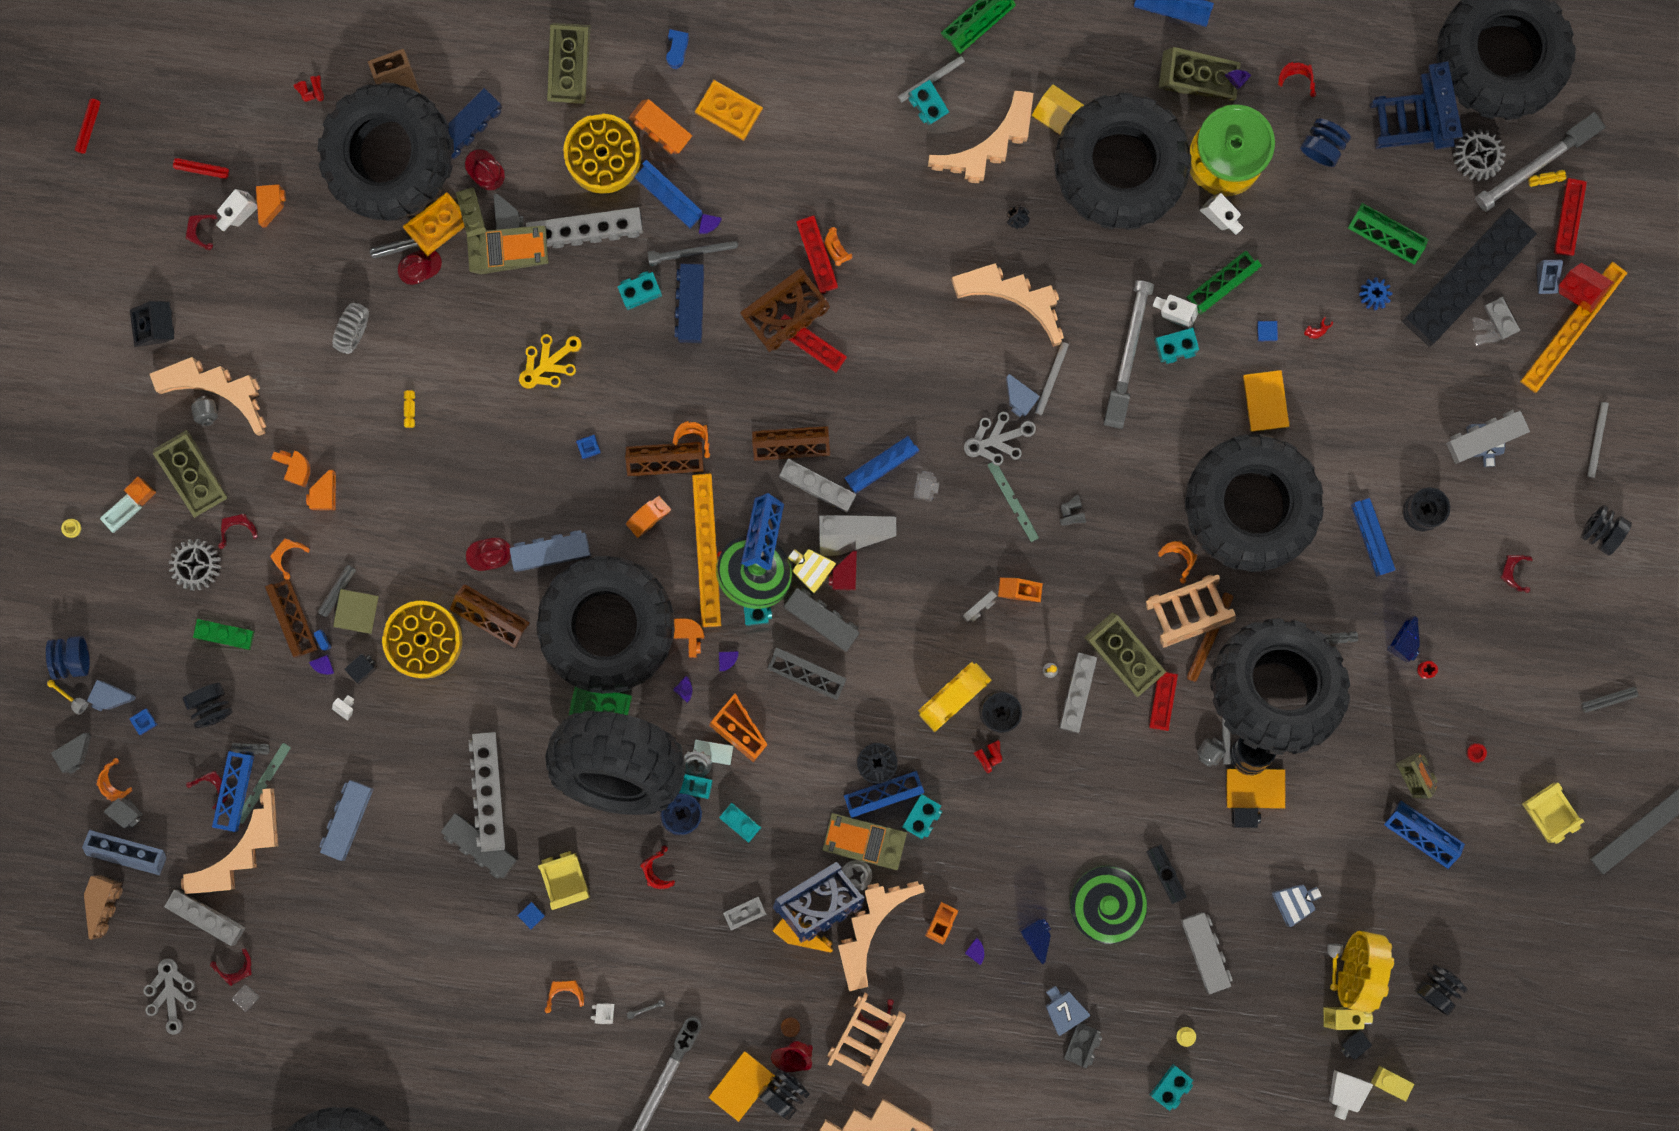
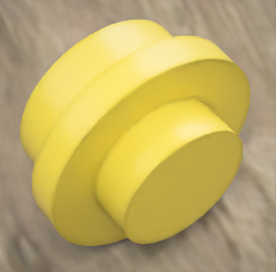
(71, 528)
(1186, 1036)

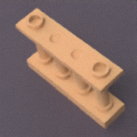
(1187, 628)
(885, 1038)

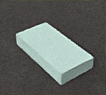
(120, 513)
(718, 752)

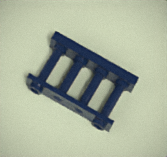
(1441, 105)
(1404, 136)

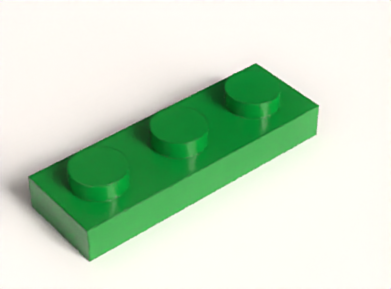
(223, 634)

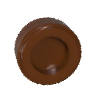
(790, 1027)

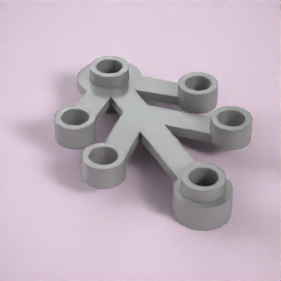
(996, 440)
(170, 992)

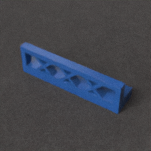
(1187, 10)
(668, 194)
(881, 464)
(759, 528)
(1372, 537)
(240, 794)
(885, 801)
(1427, 832)

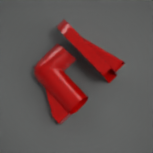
(317, 91)
(996, 758)

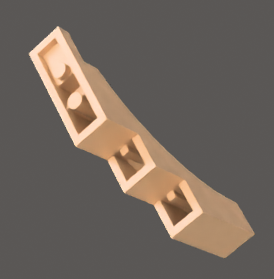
(260, 834)
(885, 1118)

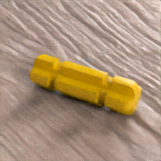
(1547, 178)
(409, 409)

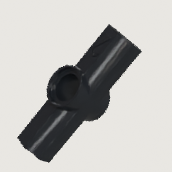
(1172, 885)

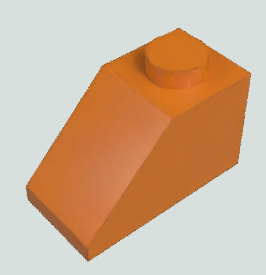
(269, 203)
(323, 493)
(1020, 589)

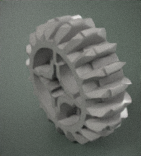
(1481, 162)
(350, 328)
(211, 566)

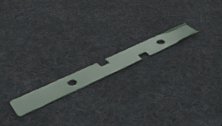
(1014, 503)
(268, 774)

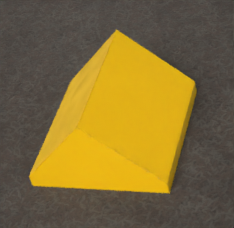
(1056, 109)

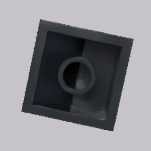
(152, 323)

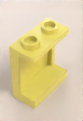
(1553, 813)
(564, 880)

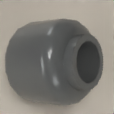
(204, 411)
(1211, 751)

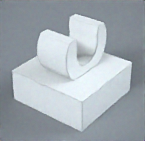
(344, 707)
(604, 1013)

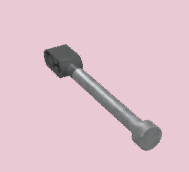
(1575, 136)
(1118, 398)
(667, 1074)

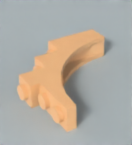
(973, 161)
(1016, 289)
(188, 376)
(880, 904)

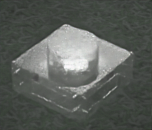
(245, 997)

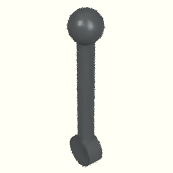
(661, 1003)

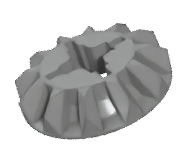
(691, 767)
(865, 878)

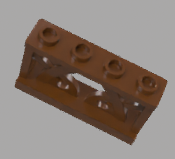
(792, 284)

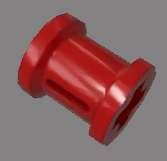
(1425, 675)

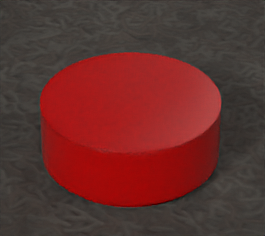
(1476, 753)

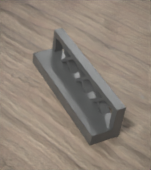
(832, 677)

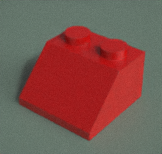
(1585, 287)

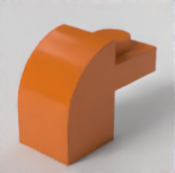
(298, 469)
(647, 516)
(689, 630)
(941, 923)

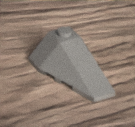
(851, 533)

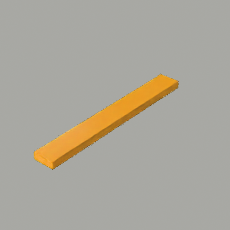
(1568, 335)
(706, 550)

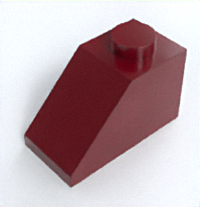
(845, 574)

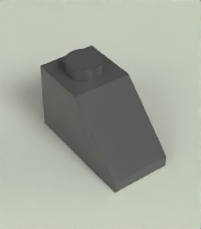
(506, 215)
(72, 754)
(124, 813)

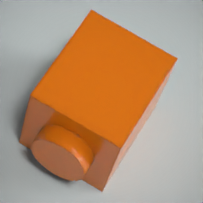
(140, 491)

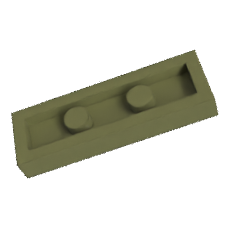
(471, 212)

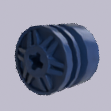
(1325, 142)
(67, 657)
(691, 810)

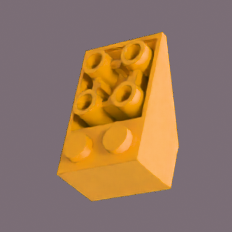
(786, 933)

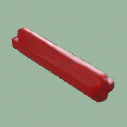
(87, 126)
(201, 168)

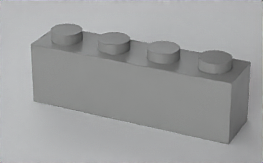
(1487, 437)
(817, 486)
(1078, 692)
(204, 917)
(1206, 953)

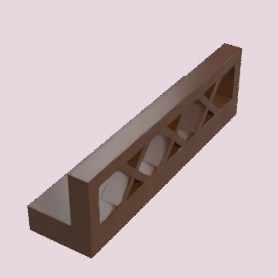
(790, 439)
(664, 452)
(490, 612)
(286, 625)

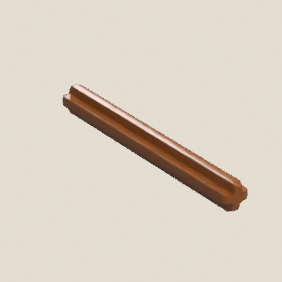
(1206, 644)

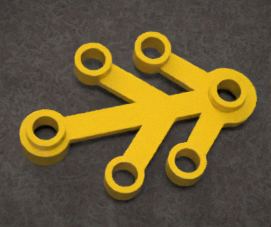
(547, 363)

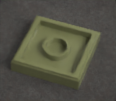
(355, 611)

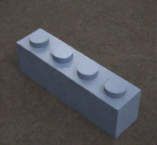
(550, 552)
(346, 820)
(124, 852)

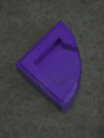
(1237, 77)
(709, 223)
(727, 660)
(322, 665)
(684, 689)
(976, 951)

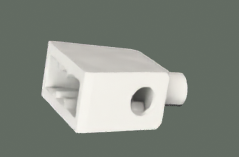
(1217, 208)
(236, 209)
(1183, 315)
(1348, 1093)

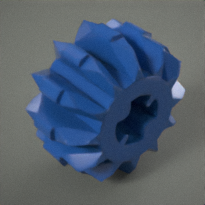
(1371, 298)

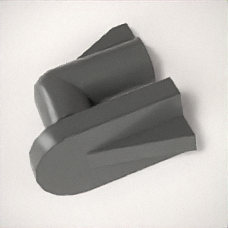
(1073, 504)

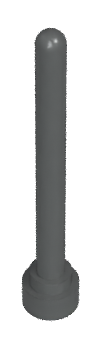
(656, 257)

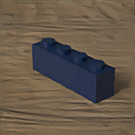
(473, 119)
(690, 303)

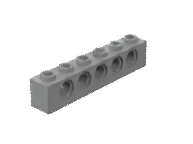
(575, 223)
(487, 742)

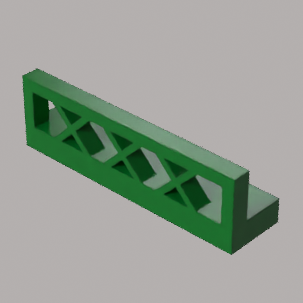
(980, 22)
(1393, 229)
(1224, 290)

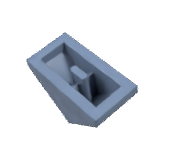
(1548, 276)

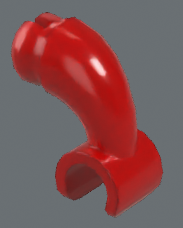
(1316, 333)

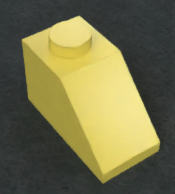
(1392, 1083)

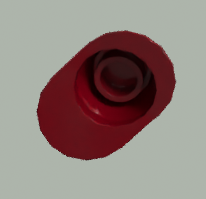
(484, 169)
(419, 267)
(488, 554)
(794, 1057)

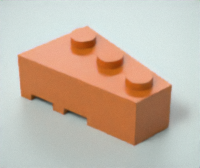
(660, 126)
(738, 729)

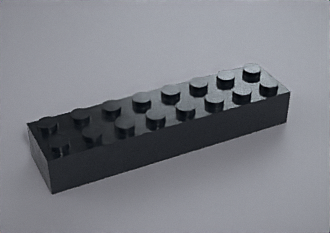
(1469, 277)

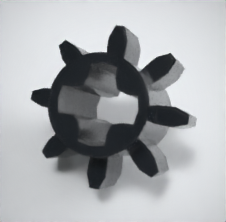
(1018, 217)

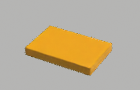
(728, 110)
(435, 224)
(1266, 401)
(1255, 791)
(741, 1086)

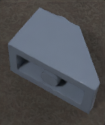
(1020, 396)
(108, 697)

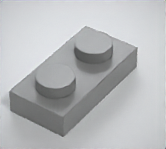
(1502, 318)
(986, 602)
(744, 913)

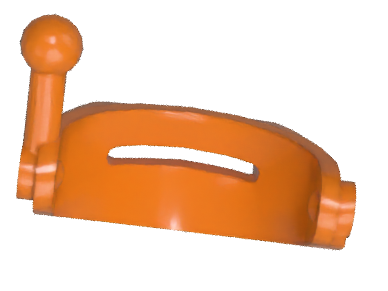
(833, 238)
(693, 428)
(284, 546)
(1182, 549)
(105, 786)
(571, 986)

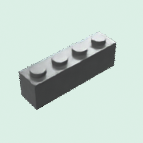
(822, 620)
(464, 835)

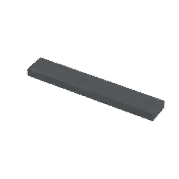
(1637, 833)

